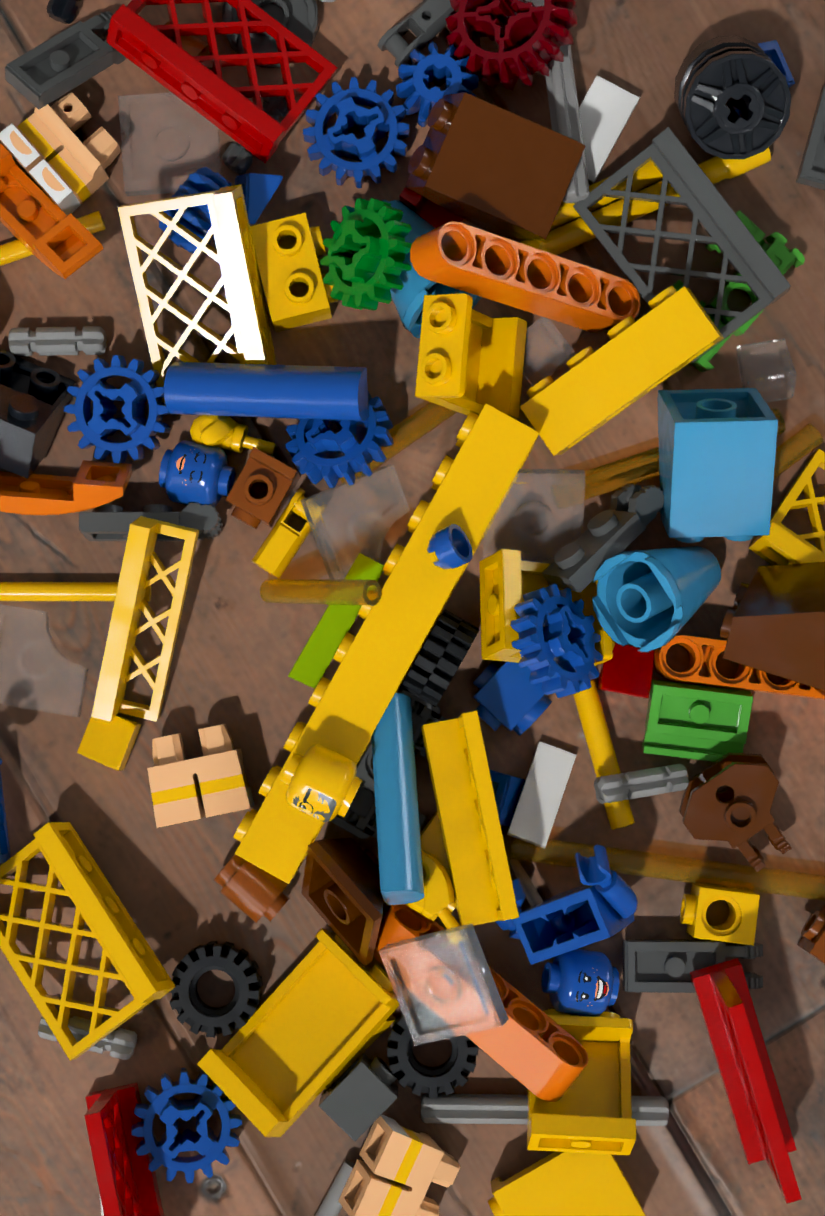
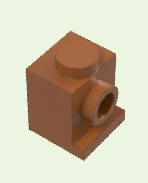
(280, 481)

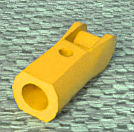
(283, 540)

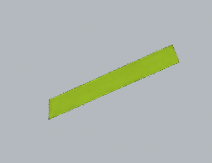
(332, 628)

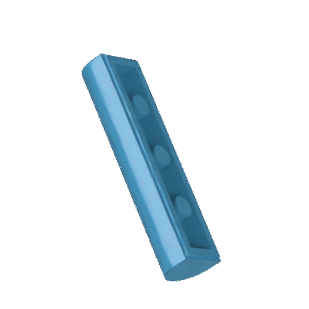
(397, 805)

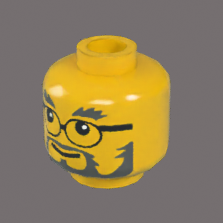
(321, 783)

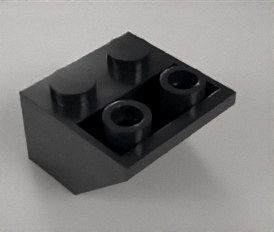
(29, 412)

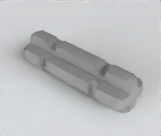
(57, 341)
(641, 783)
(119, 1042)

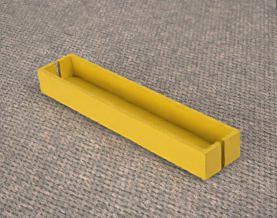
(393, 631)

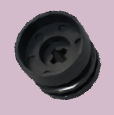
(738, 70)

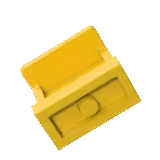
(469, 357)
(502, 586)
(597, 1106)
(566, 1187)

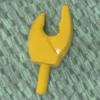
(437, 891)

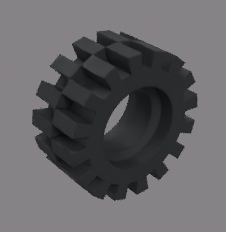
(440, 658)
(208, 1018)
(425, 1078)

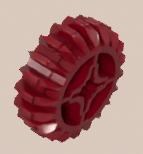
(525, 37)

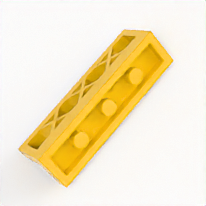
(126, 616)
(469, 820)

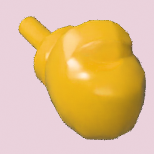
(226, 434)

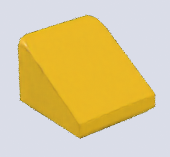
(109, 741)

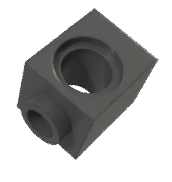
(360, 1095)

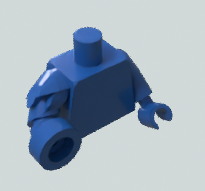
(577, 915)

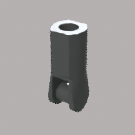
(424, 23)

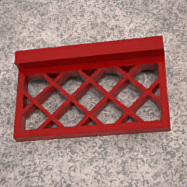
(205, 89)
(746, 1070)
(121, 1174)

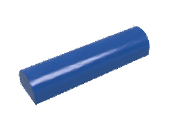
(267, 391)

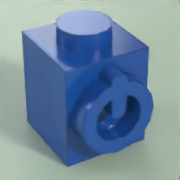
(509, 697)

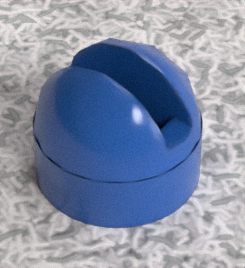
(450, 547)

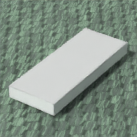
(541, 794)

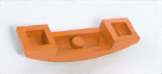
(40, 224)
(55, 495)

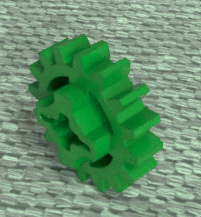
(367, 254)

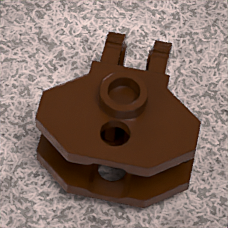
(738, 808)

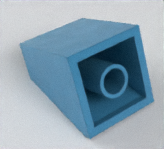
(716, 463)

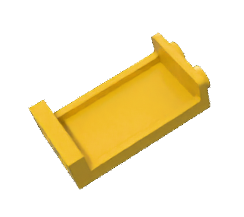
(302, 1035)

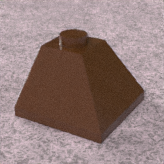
(346, 892)

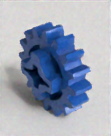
(372, 122)
(103, 423)
(340, 446)
(556, 641)
(203, 1140)

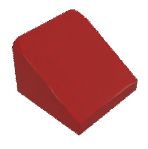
(627, 672)

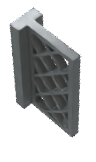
(709, 210)

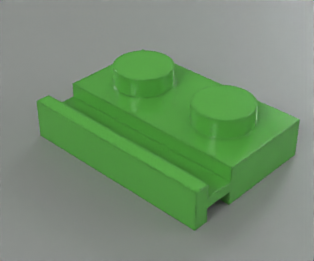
(696, 720)

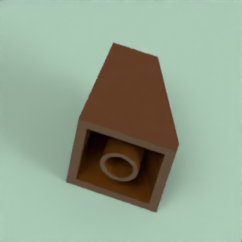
(493, 167)
(780, 623)

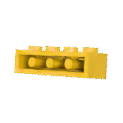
(621, 370)

